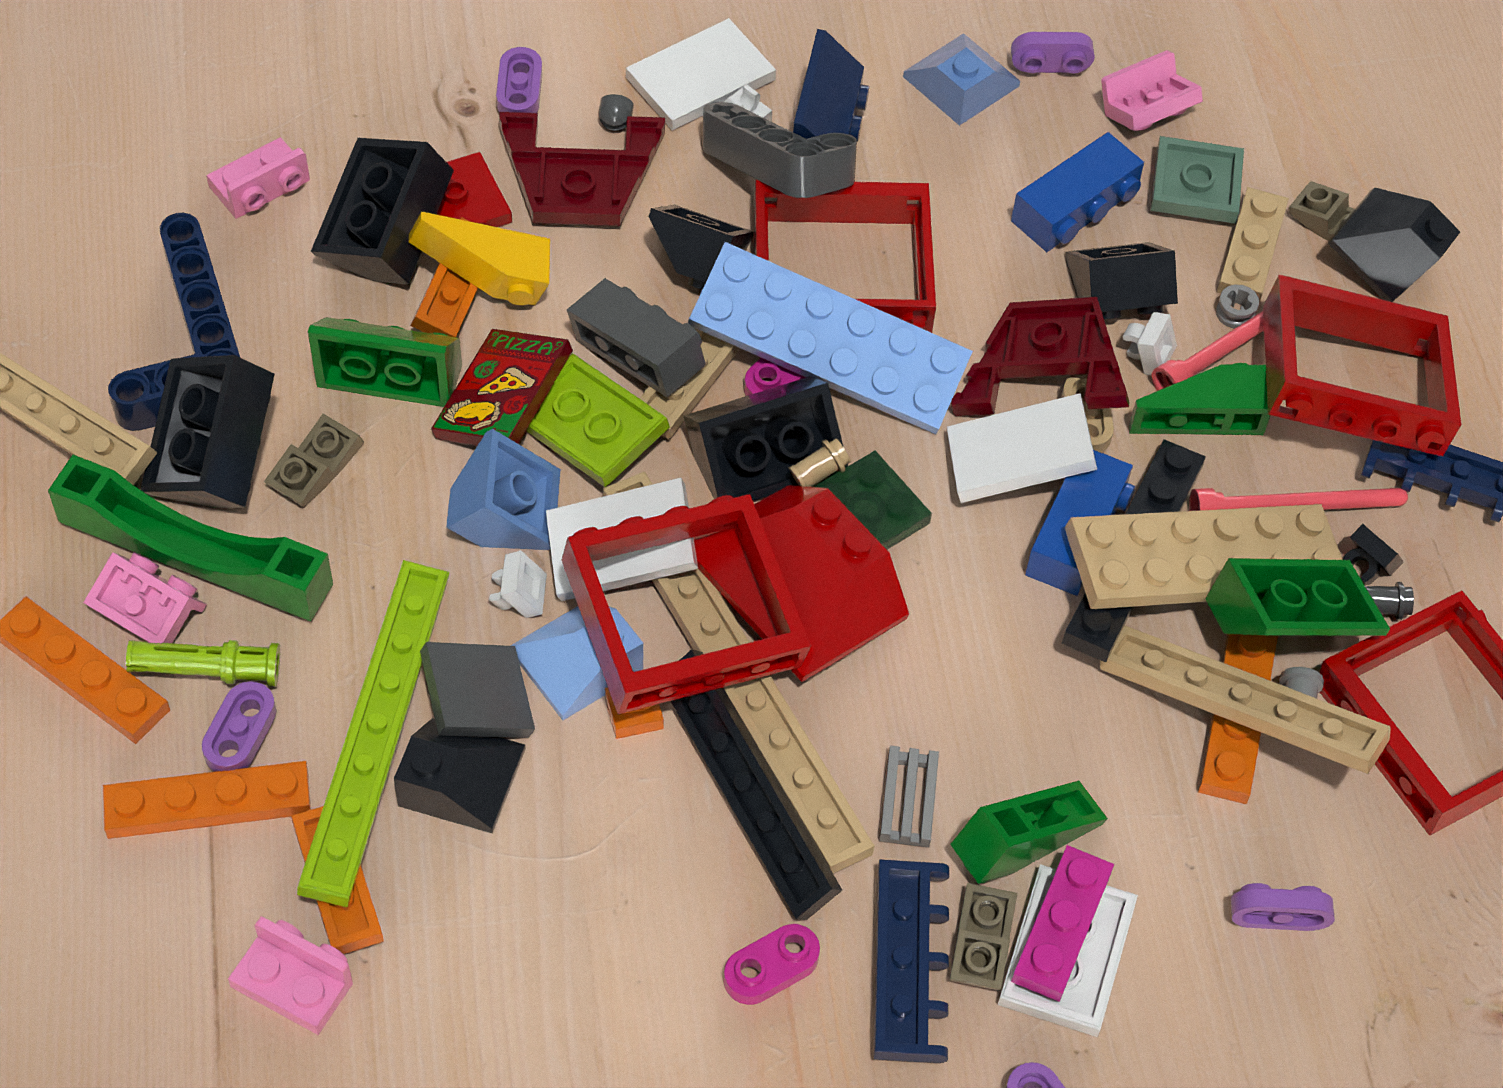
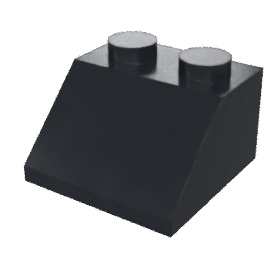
(1125, 277)

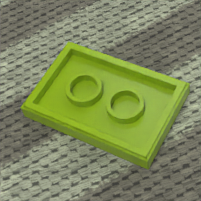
(595, 422)

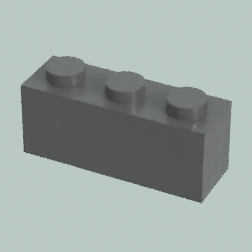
(637, 336)

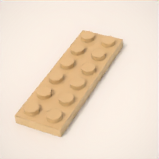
(1181, 553)

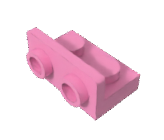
(259, 177)
(141, 599)
(292, 975)

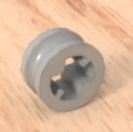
(1241, 295)

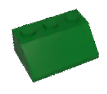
(385, 361)
(1294, 599)

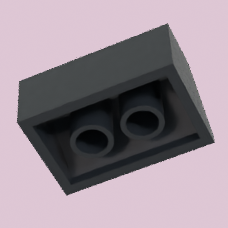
(378, 205)
(208, 431)
(756, 438)

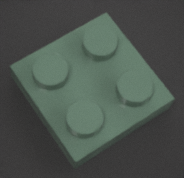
(1197, 179)

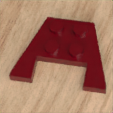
(578, 182)
(1046, 341)

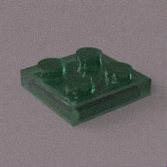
(879, 499)

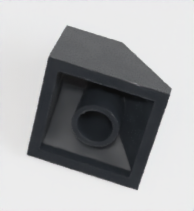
(695, 240)
(1393, 240)
(457, 776)

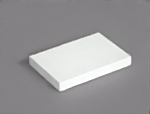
(699, 72)
(1021, 448)
(609, 512)
(1095, 968)

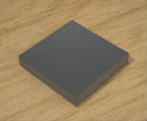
(477, 690)

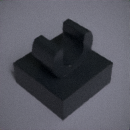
(1375, 552)

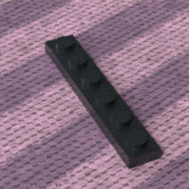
(1162, 490)
(758, 800)

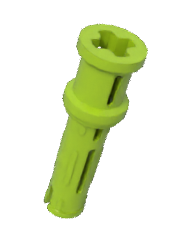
(226, 661)

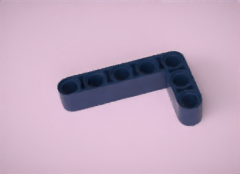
(139, 391)

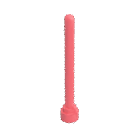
(1179, 370)
(1210, 500)

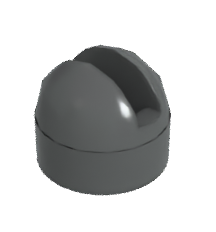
(614, 111)

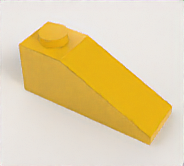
(492, 258)

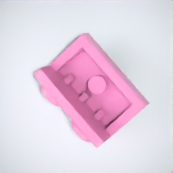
(1148, 92)

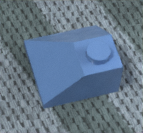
(961, 79)
(504, 496)

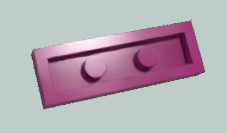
(1062, 923)

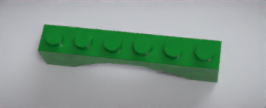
(261, 568)

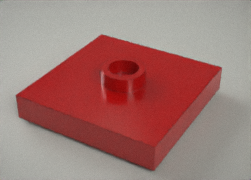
(474, 194)

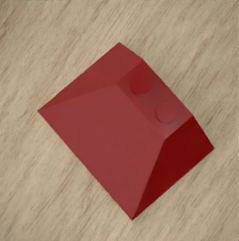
(830, 564)

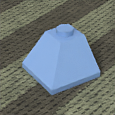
(565, 664)

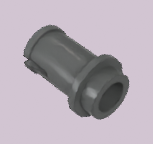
(1393, 599)

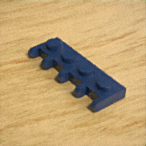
(1456, 473)
(905, 961)

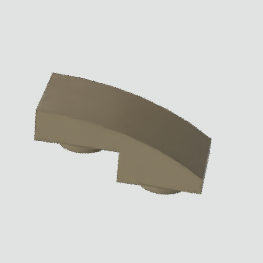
(1321, 209)
(316, 462)
(983, 937)

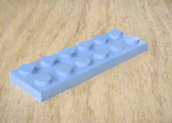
(830, 337)

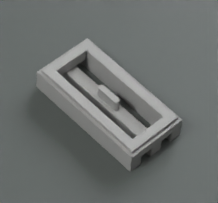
(912, 760)

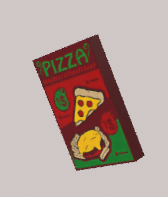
(502, 387)

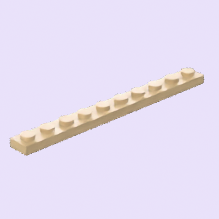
(766, 714)

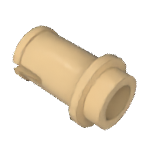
(820, 464)

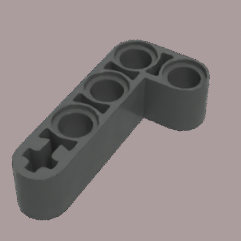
(777, 155)

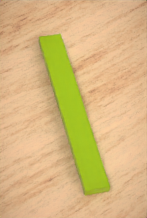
(373, 736)

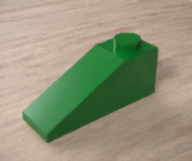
(1215, 402)
(1025, 829)

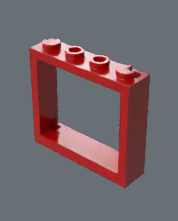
(863, 204)
(1368, 321)
(699, 673)
(1399, 760)

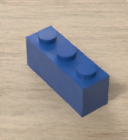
(1077, 192)
(1080, 495)

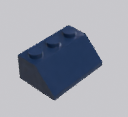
(831, 91)

